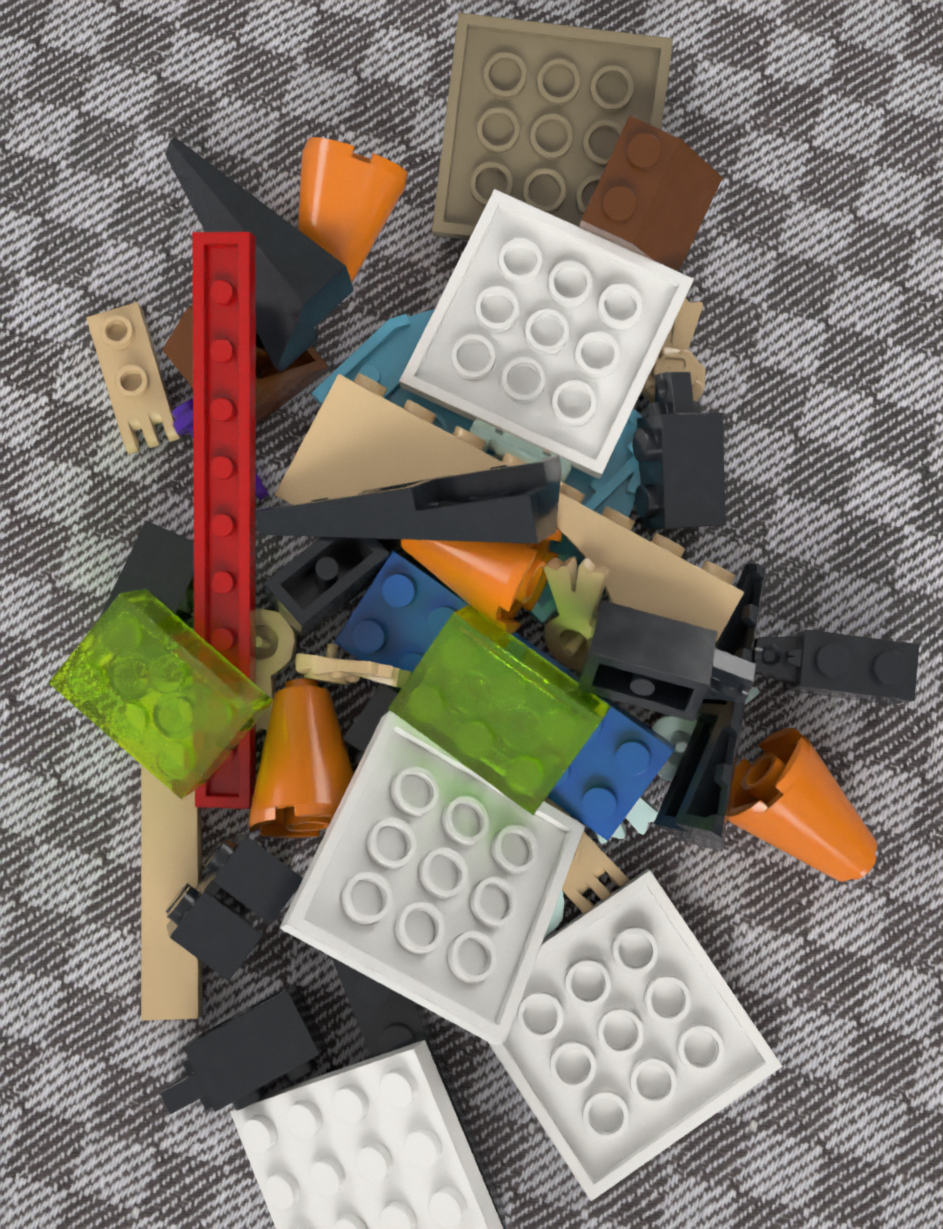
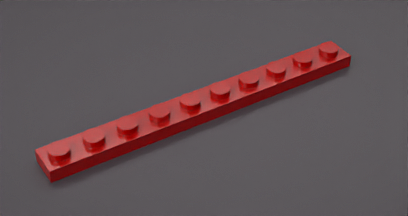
(225, 477)

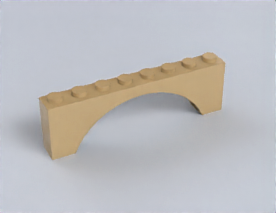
(372, 443)

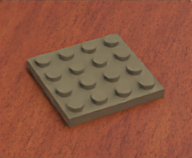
(539, 114)

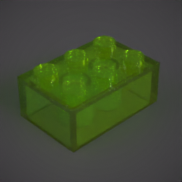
(160, 691)
(498, 708)

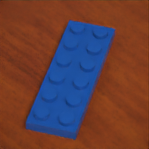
(401, 621)

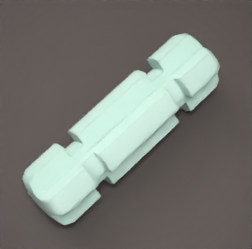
(505, 443)

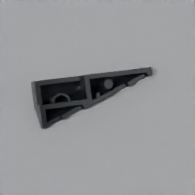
(294, 275)
(476, 506)
(702, 785)

